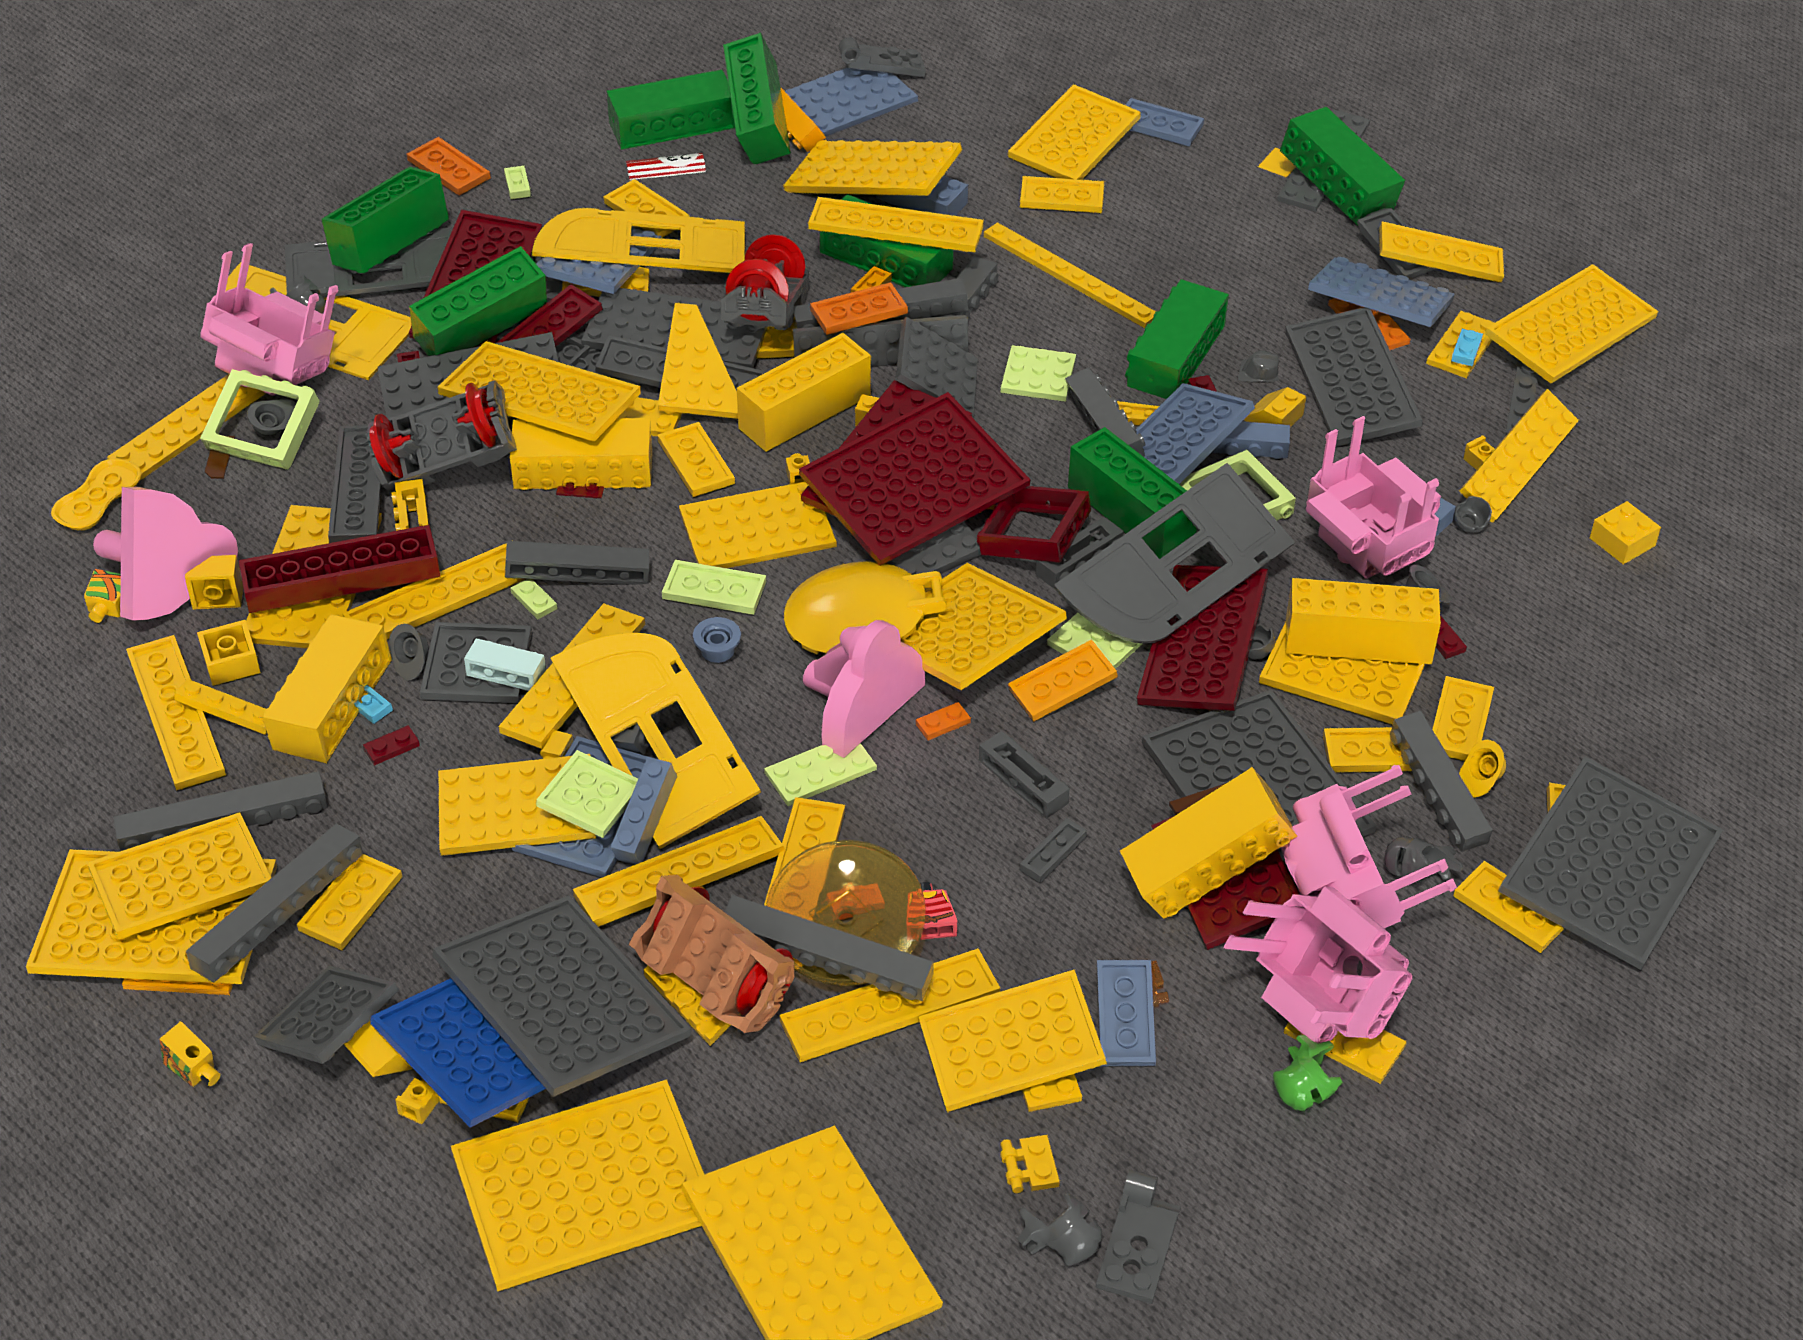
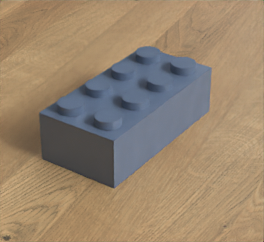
(946, 198)

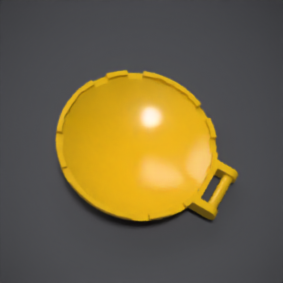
(857, 596)

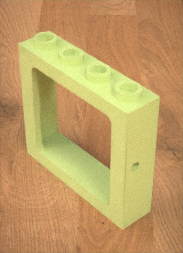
(293, 434)
(1243, 462)

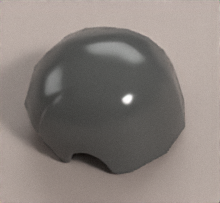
(1472, 511)
(1262, 643)

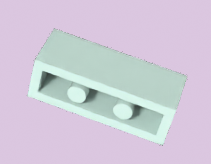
(504, 664)

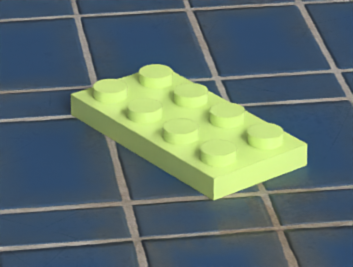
(714, 587)
(817, 771)

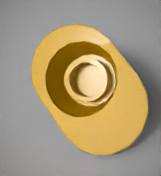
(1483, 767)

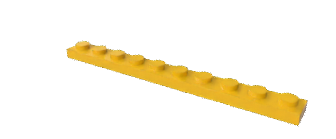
(1070, 274)

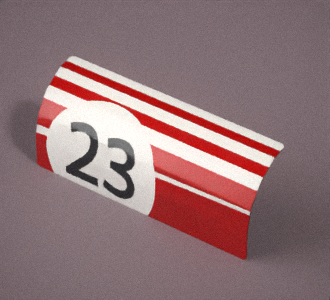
(666, 166)

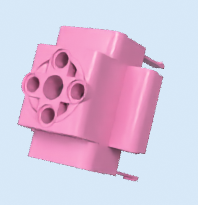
(268, 332)
(1372, 512)
(1334, 855)
(1315, 961)

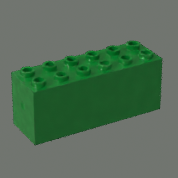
(756, 99)
(670, 109)
(1341, 164)
(385, 219)
(906, 261)
(479, 304)
(1176, 339)
(1127, 488)

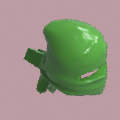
(1304, 1079)

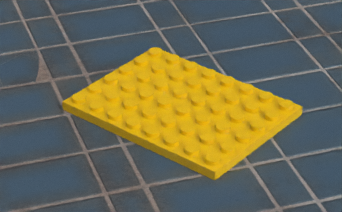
(82, 942)
(579, 1184)
(811, 1243)

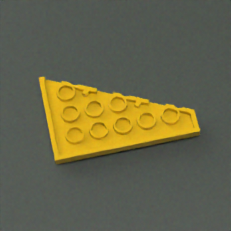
(693, 369)

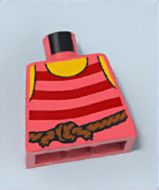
(940, 916)

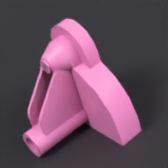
(157, 548)
(864, 682)

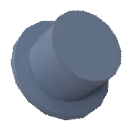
(717, 638)

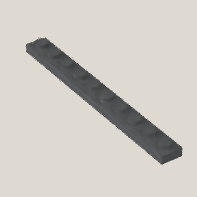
(1523, 391)

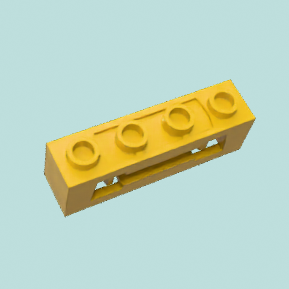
(413, 495)

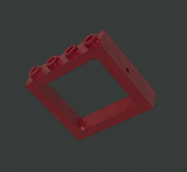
(1070, 503)

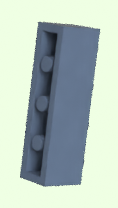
(1258, 439)
(644, 811)

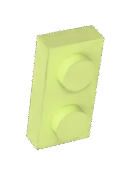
(517, 182)
(534, 598)

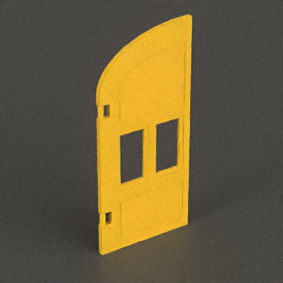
(607, 237)
(361, 342)
(625, 682)

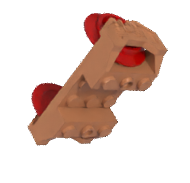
(713, 955)

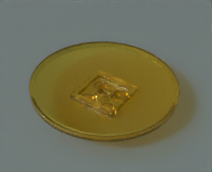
(857, 881)

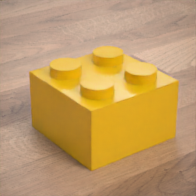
(1625, 532)
(228, 652)

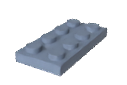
(1166, 123)
(1126, 1012)

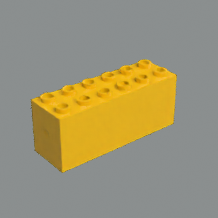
(803, 391)
(553, 457)
(1362, 621)
(321, 691)
(1208, 843)

